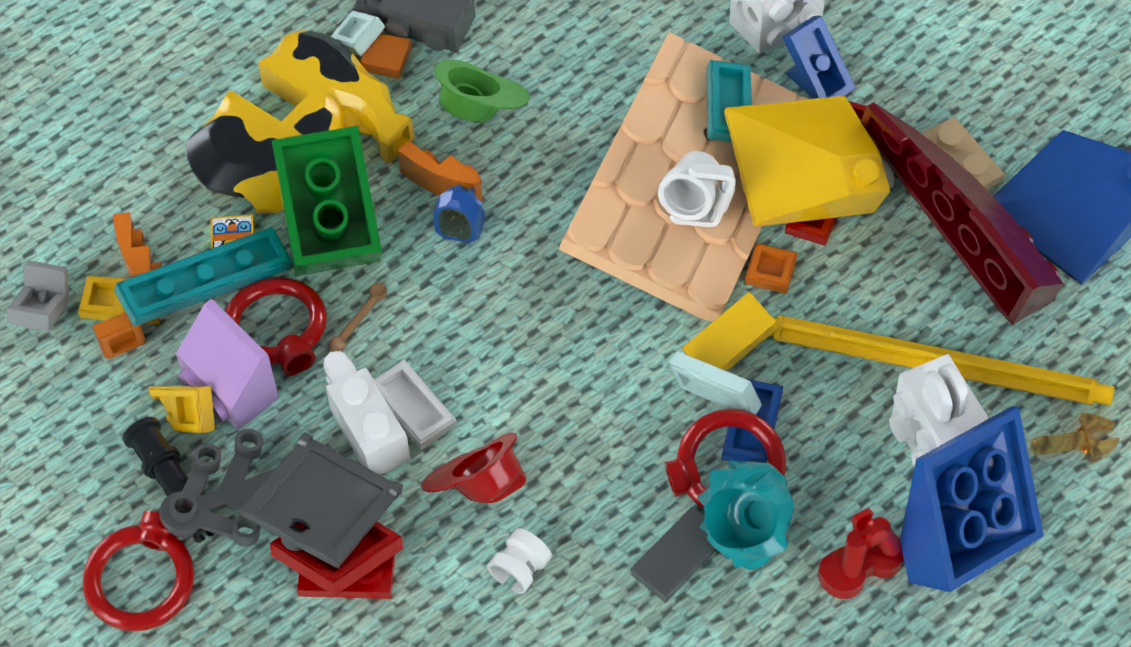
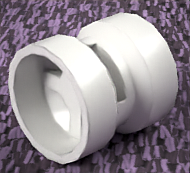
(520, 559)

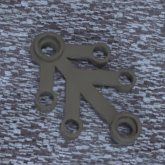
(232, 493)

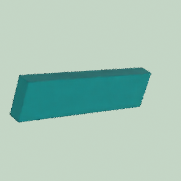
(202, 276)

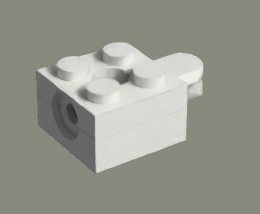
(766, 21)
(933, 406)

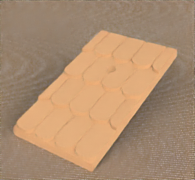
(621, 216)

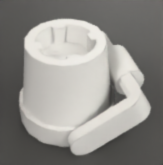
(691, 191)

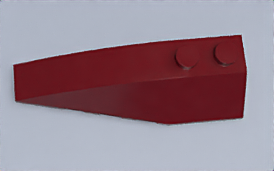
(967, 217)

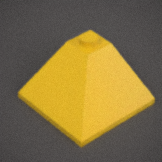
(805, 161)

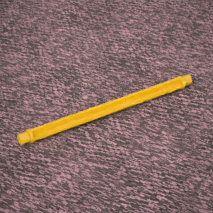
(970, 366)

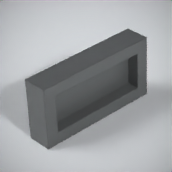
(674, 556)

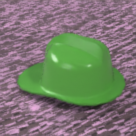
(474, 93)

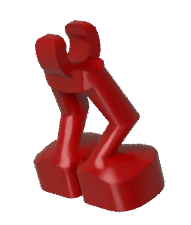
(868, 551)

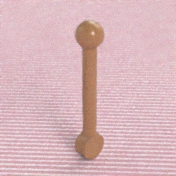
(377, 292)

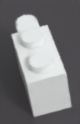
(364, 415)

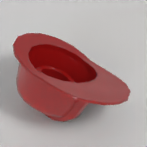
(481, 474)

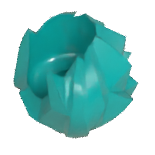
(747, 512)

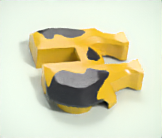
(329, 91)

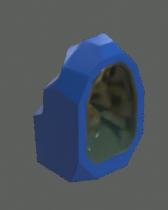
(459, 215)

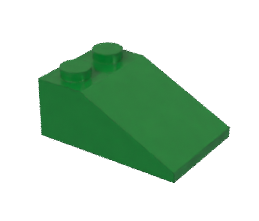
(326, 201)

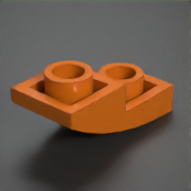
(436, 177)
(132, 246)

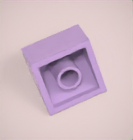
(230, 362)

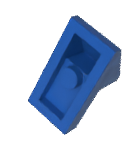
(817, 60)

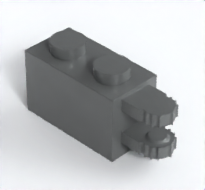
(433, 22)

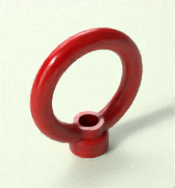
(293, 351)
(683, 471)
(152, 535)

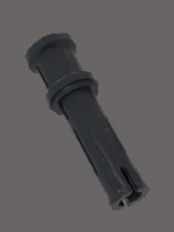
(159, 460)

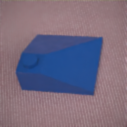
(1073, 202)
(970, 504)

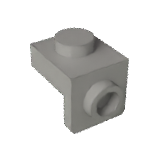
(41, 298)

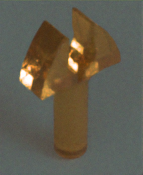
(1080, 439)

